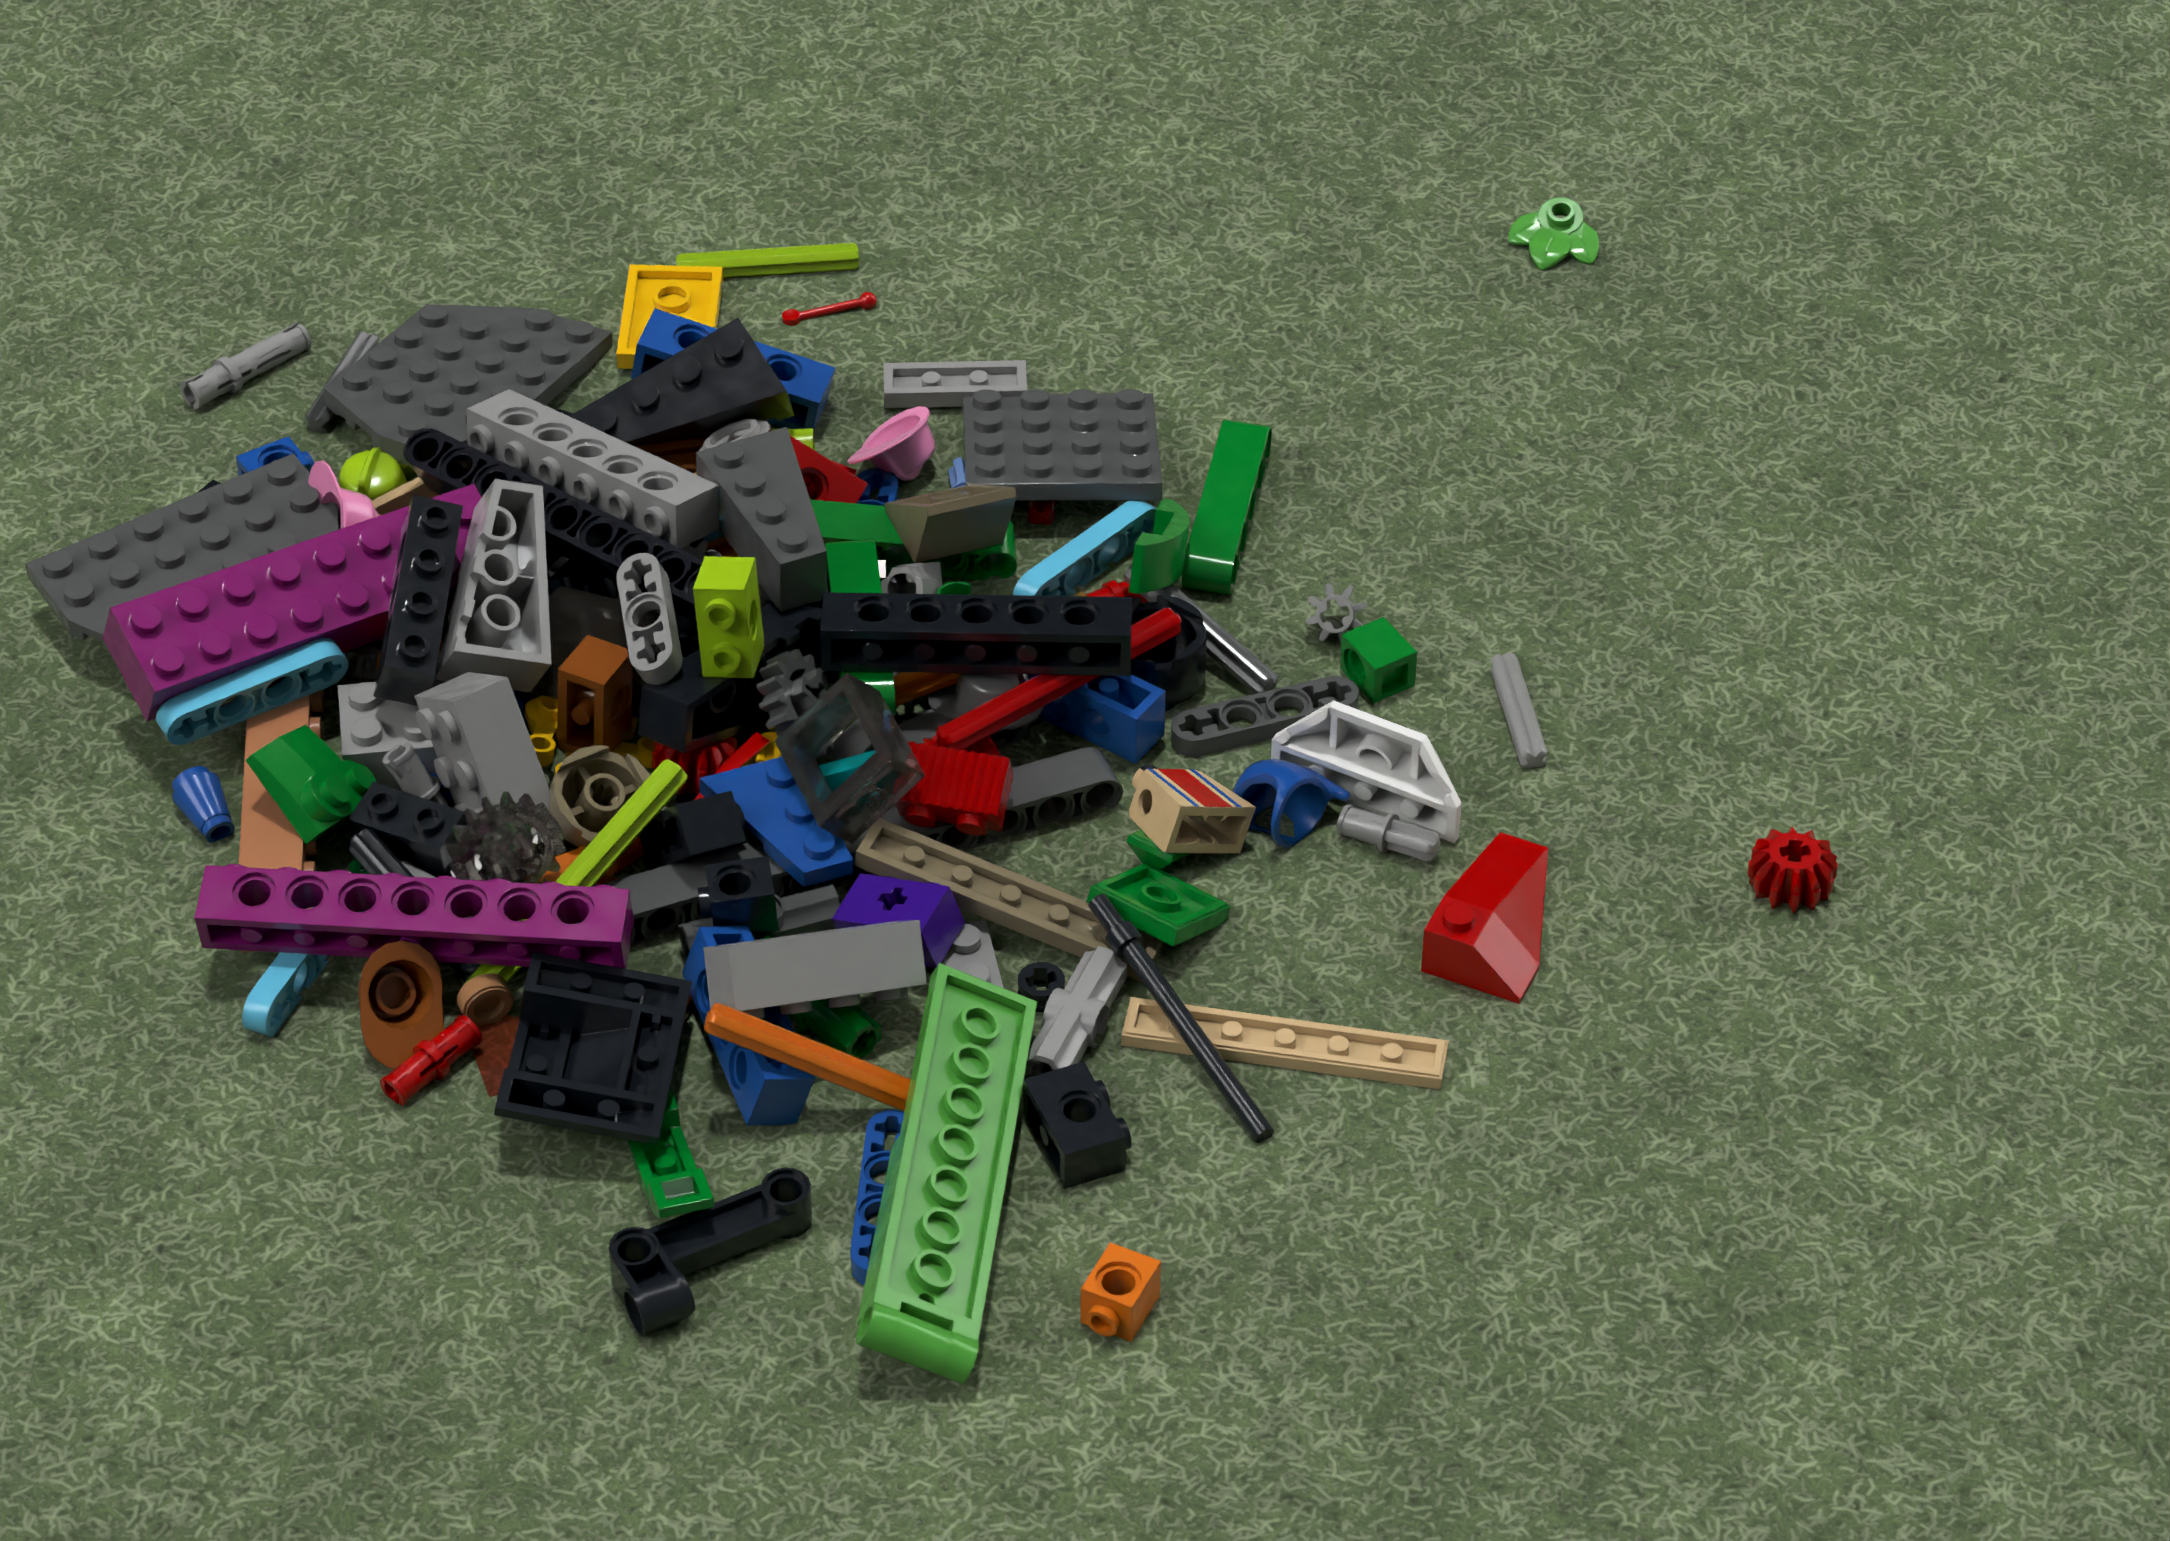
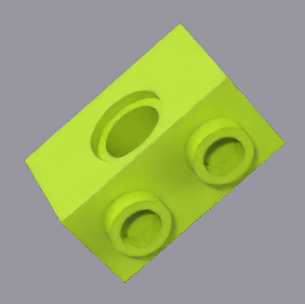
(728, 617)

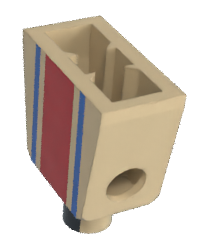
(1189, 811)

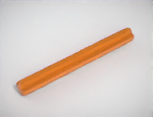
(807, 1055)

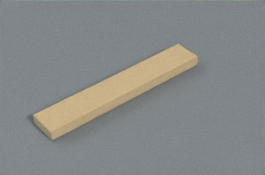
(1295, 1044)

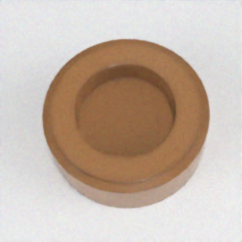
(485, 999)

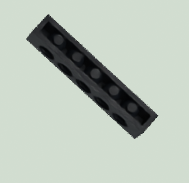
(976, 634)

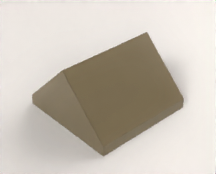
(952, 520)

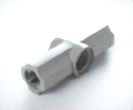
(1077, 1012)

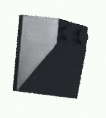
(594, 1048)

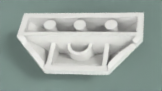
(1377, 763)

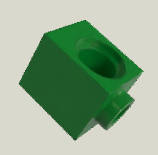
(1378, 660)

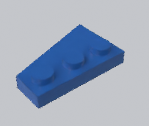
(783, 821)

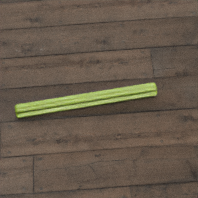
(613, 839)

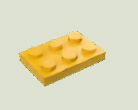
(679, 290)

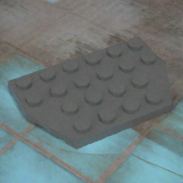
(455, 359)
(182, 542)

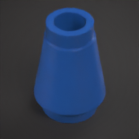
(203, 802)

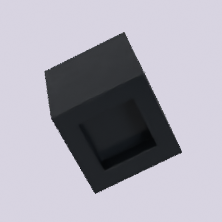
(740, 895)

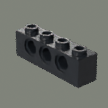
(418, 600)

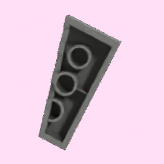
(769, 515)

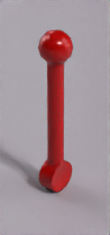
(866, 300)

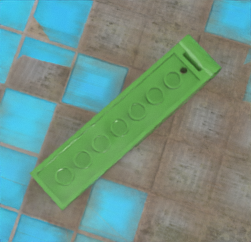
(947, 1177)

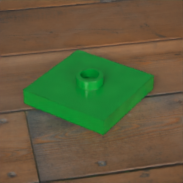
(1162, 904)

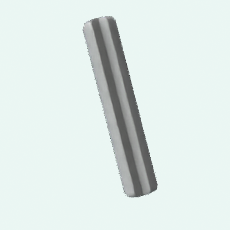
(1518, 711)

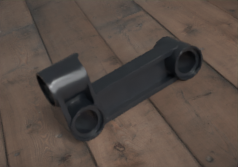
(652, 1262)

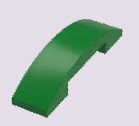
(1161, 555)
(669, 1171)

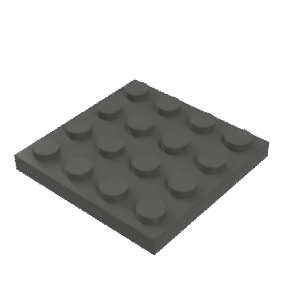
(1064, 444)

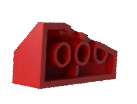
(1491, 921)

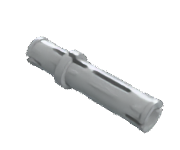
(231, 373)

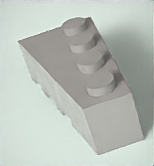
(501, 591)

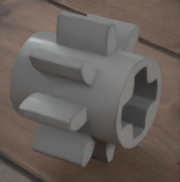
(1342, 600)

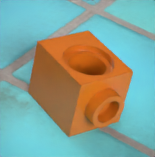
(1120, 1292)

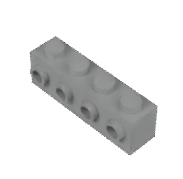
(817, 967)

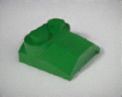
(310, 782)

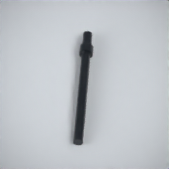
(1127, 944)

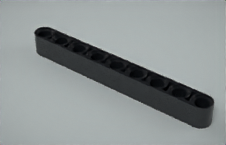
(571, 525)

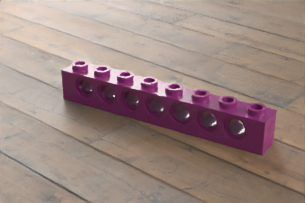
(336, 927)

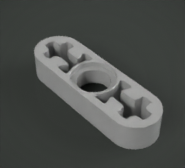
(662, 631)

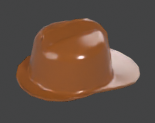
(399, 1001)

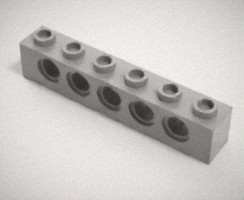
(595, 467)

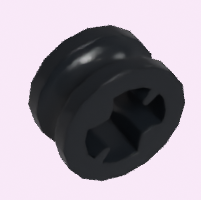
(1040, 973)

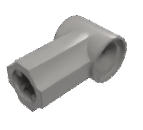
(913, 579)

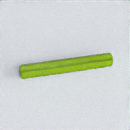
(777, 260)

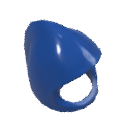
(1291, 790)

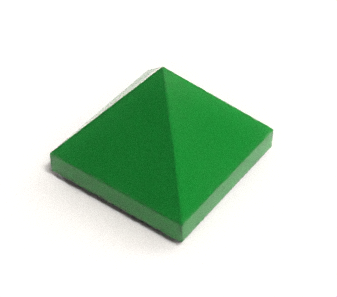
(1149, 852)

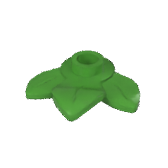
(1553, 237)

